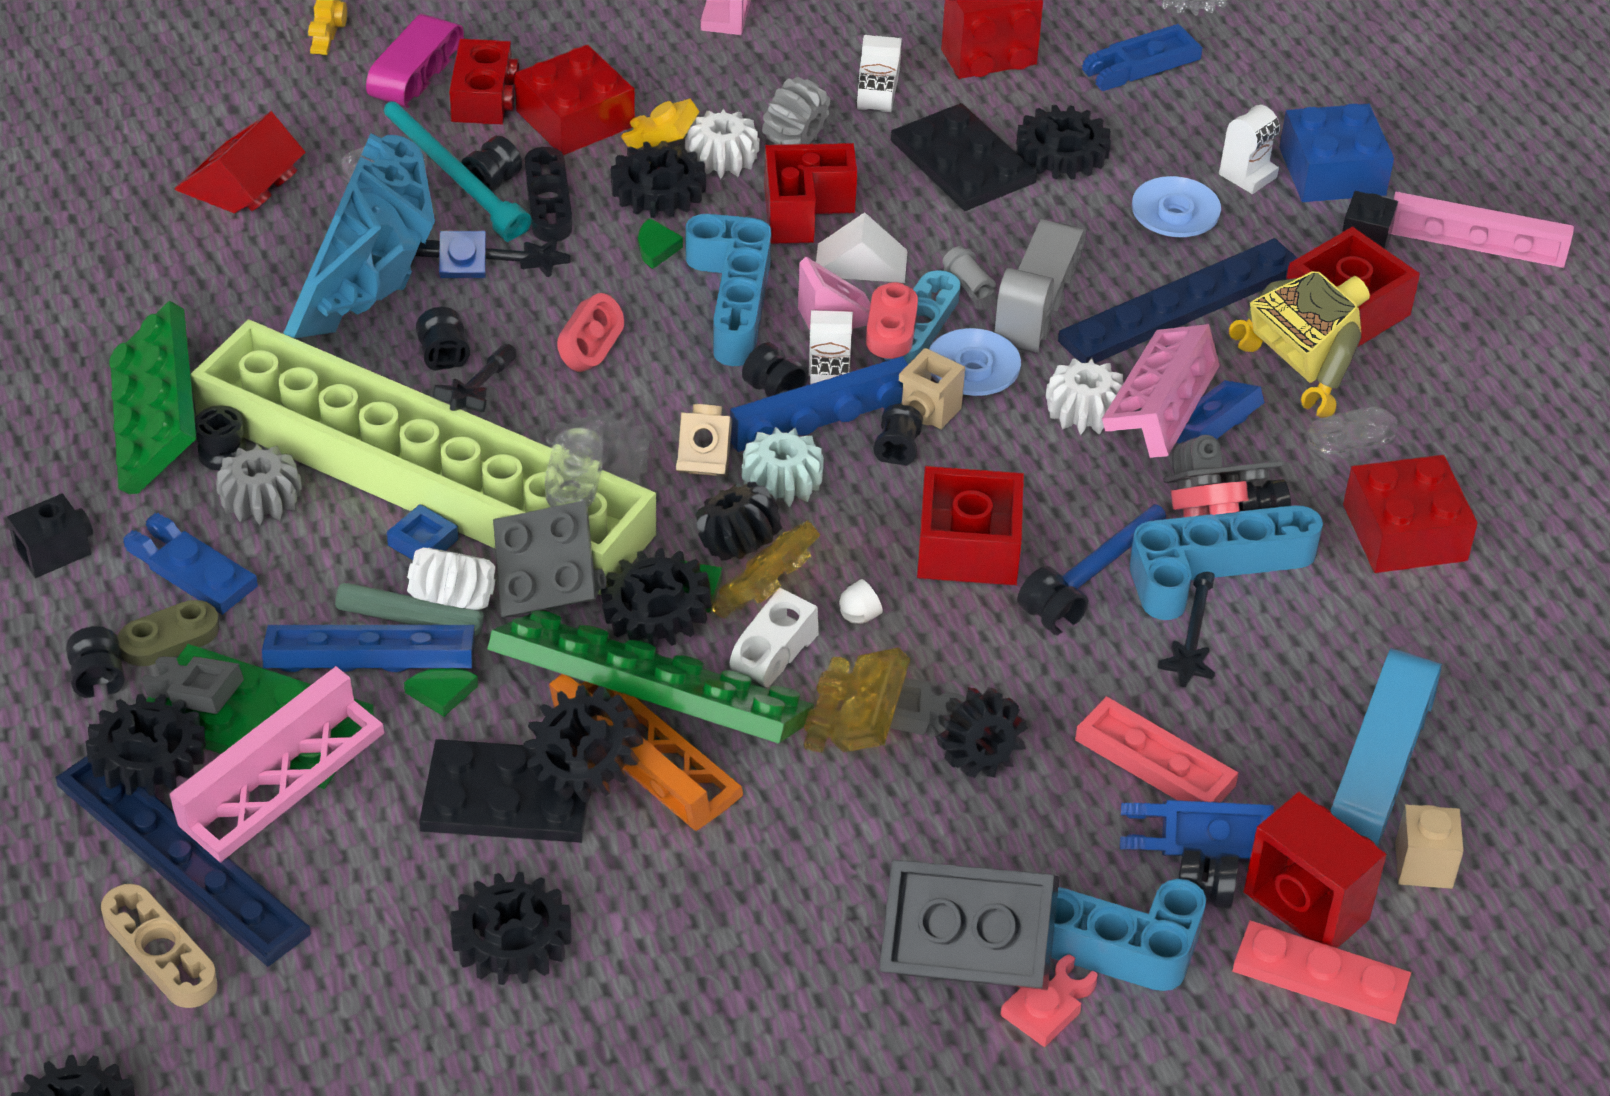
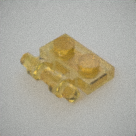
(764, 568)
(868, 702)

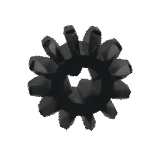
(738, 521)
(981, 732)

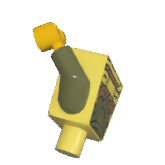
(1310, 328)

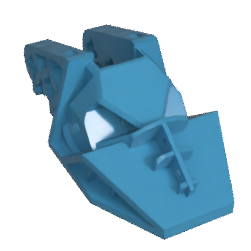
(369, 238)

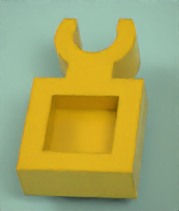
(328, 17)
(666, 123)

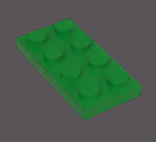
(152, 398)
(254, 702)

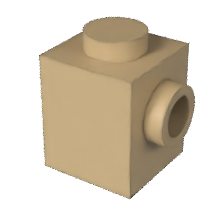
(1429, 846)

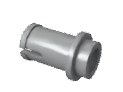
(971, 276)

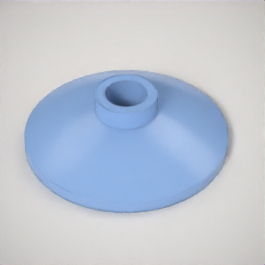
(1176, 206)
(988, 359)

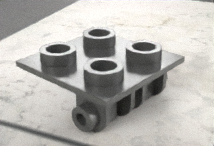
(1200, 464)
(545, 559)

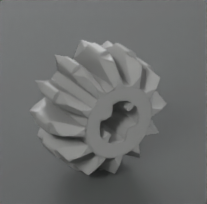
(796, 113)
(258, 483)

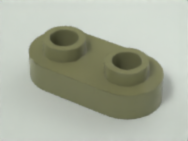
(168, 632)

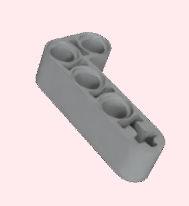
(1037, 287)

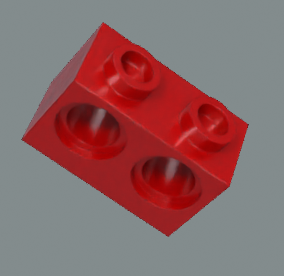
(482, 81)

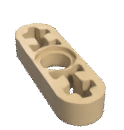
(157, 925)

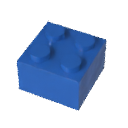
(1335, 152)

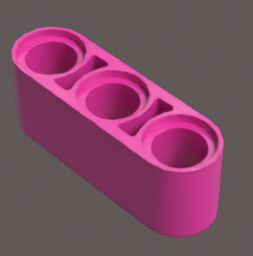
(413, 59)

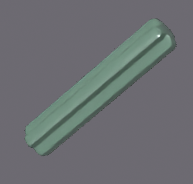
(403, 608)

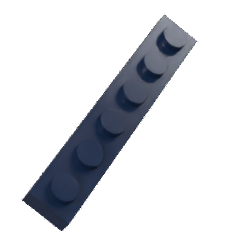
(1177, 302)

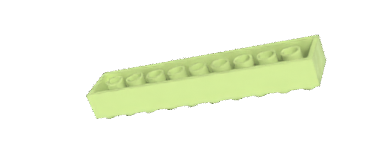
(403, 442)

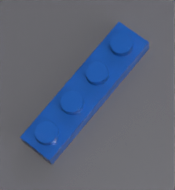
(819, 403)
(368, 646)

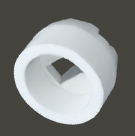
(860, 603)

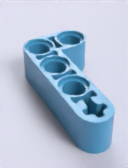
(743, 255)
(1176, 550)
(1386, 743)
(1130, 943)

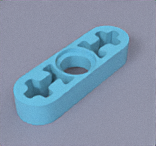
(936, 310)

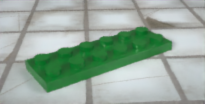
(641, 673)

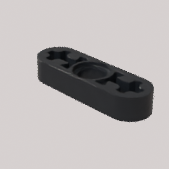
(553, 182)

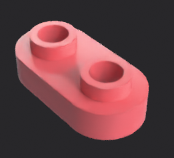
(892, 320)
(590, 332)
(1210, 498)

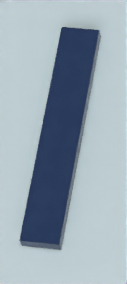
(217, 888)

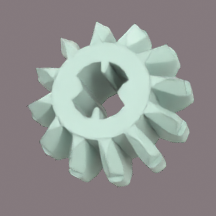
(784, 464)

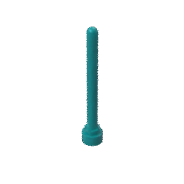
(507, 218)

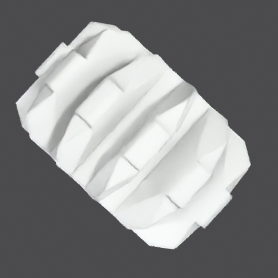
(723, 142)
(1082, 394)
(451, 578)

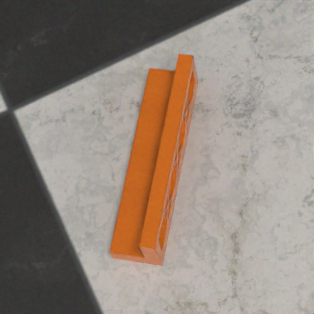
(660, 776)

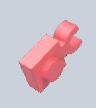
(1047, 1012)

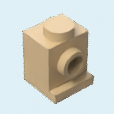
(933, 400)
(711, 459)

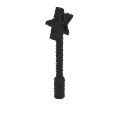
(532, 256)
(472, 394)
(1188, 659)

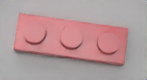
(1155, 754)
(1322, 972)

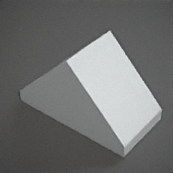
(863, 252)

